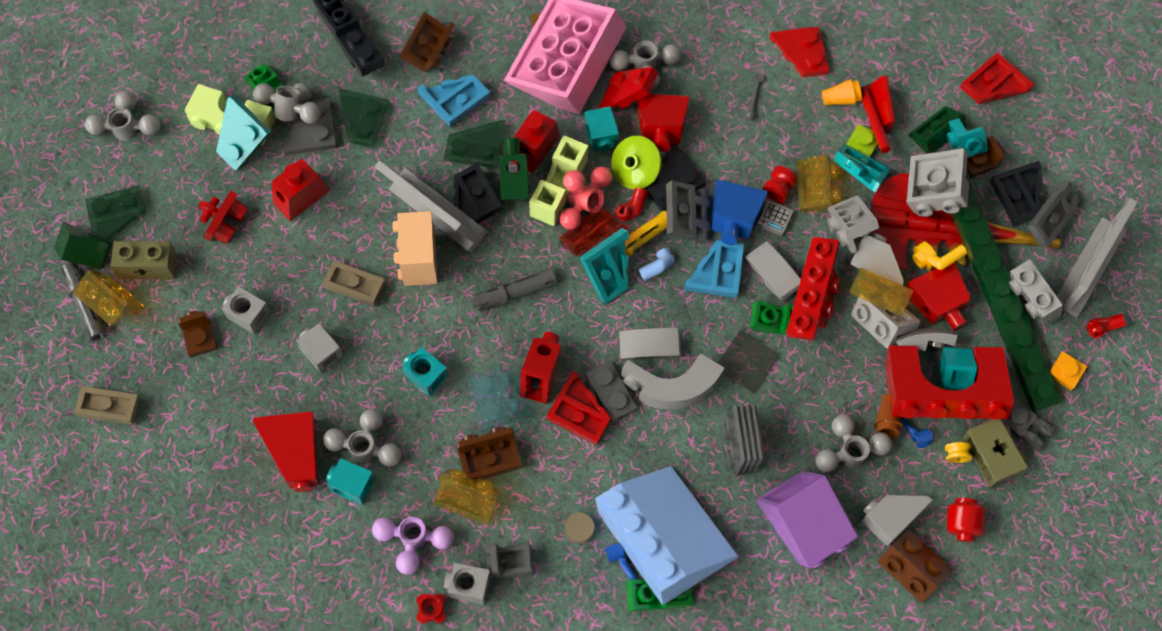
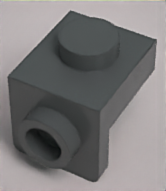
(510, 561)

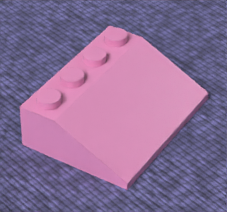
(567, 52)

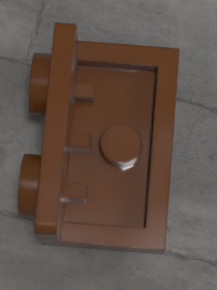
(426, 42)
(489, 453)
(914, 566)

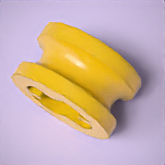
(958, 452)

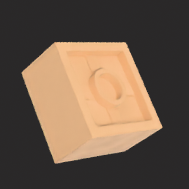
(416, 248)

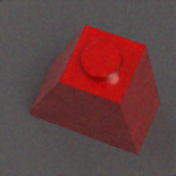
(293, 447)

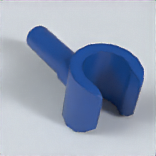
(923, 437)
(616, 552)

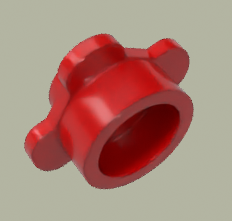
(424, 602)

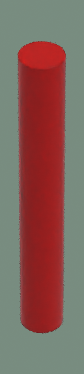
(874, 120)

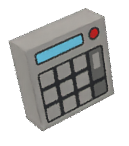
(775, 218)

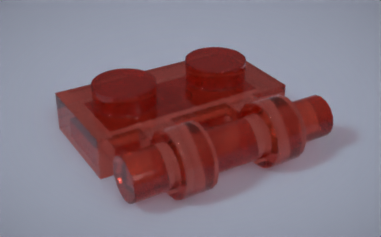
(589, 231)

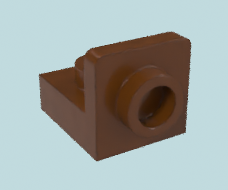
(985, 161)
(197, 333)

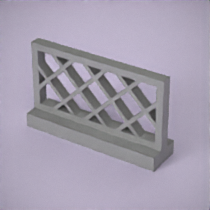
(444, 214)
(1093, 261)

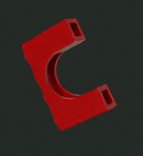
(915, 396)

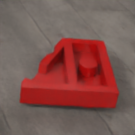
(803, 49)
(995, 81)
(628, 86)
(579, 411)

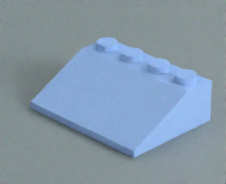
(664, 532)

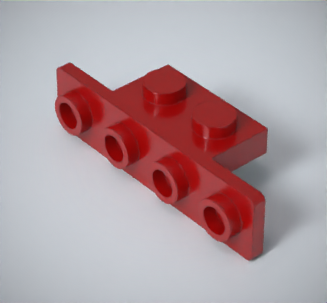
(816, 290)

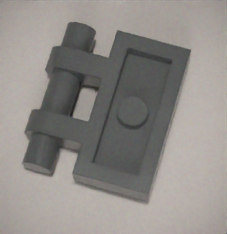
(682, 211)

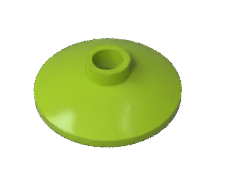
(646, 165)

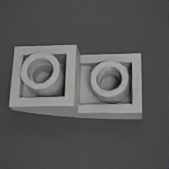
(774, 270)
(925, 336)
(650, 343)

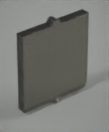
(747, 361)

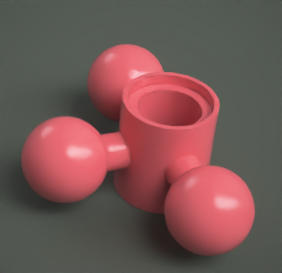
(582, 196)

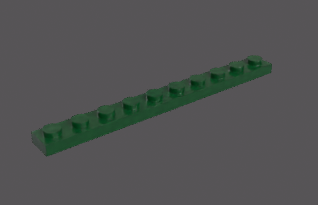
(1005, 305)

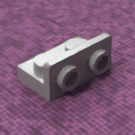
(851, 220)
(882, 323)

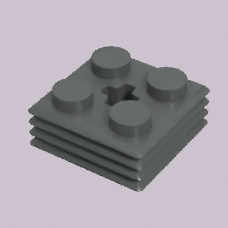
(744, 439)

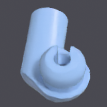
(656, 267)

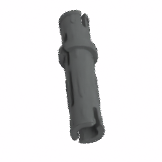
(514, 289)
(90, 319)

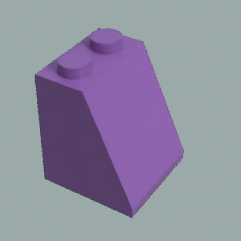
(808, 518)

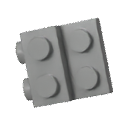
(938, 182)
(1036, 291)

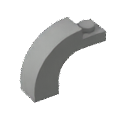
(674, 392)

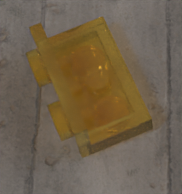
(467, 496)

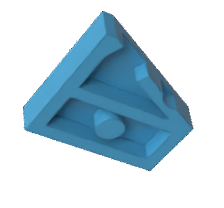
(455, 97)
(718, 271)

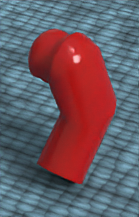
(632, 208)
(1098, 326)

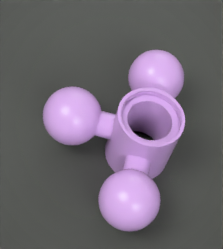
(408, 560)

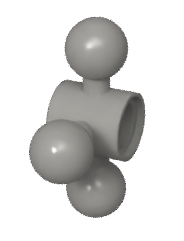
(669, 55)
(125, 102)
(289, 102)
(370, 421)
(844, 427)

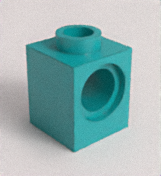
(601, 129)
(957, 368)
(427, 382)
(350, 481)

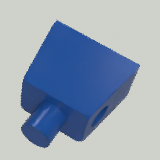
(735, 210)

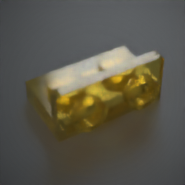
(817, 183)
(881, 291)
(106, 297)

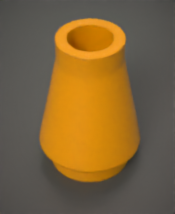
(842, 94)

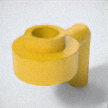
(926, 257)

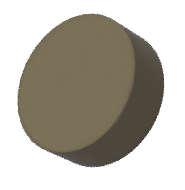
(579, 527)

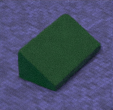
(933, 132)

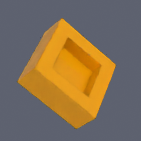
(1067, 370)

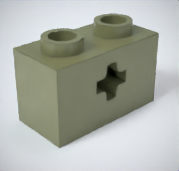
(144, 260)
(995, 466)

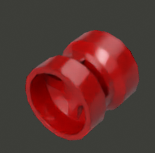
(778, 186)

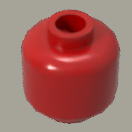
(966, 519)

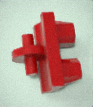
(217, 228)

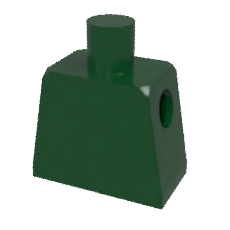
(513, 184)

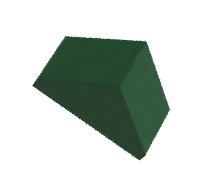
(81, 247)

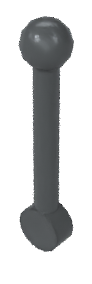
(750, 114)

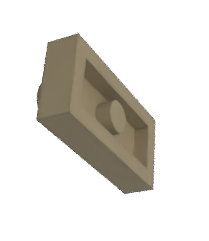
(354, 283)
(107, 405)

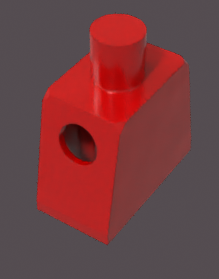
(662, 119)
(536, 136)
(297, 189)
(941, 296)
(541, 363)

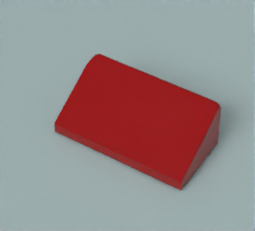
(883, 102)

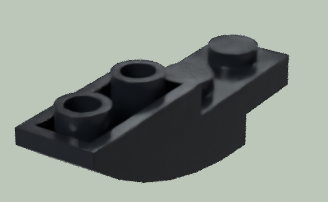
(350, 36)

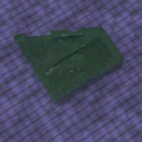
(362, 117)
(476, 145)
(114, 211)

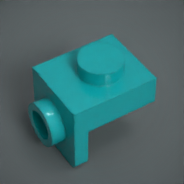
(972, 141)

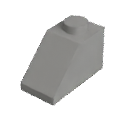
(877, 257)
(893, 515)

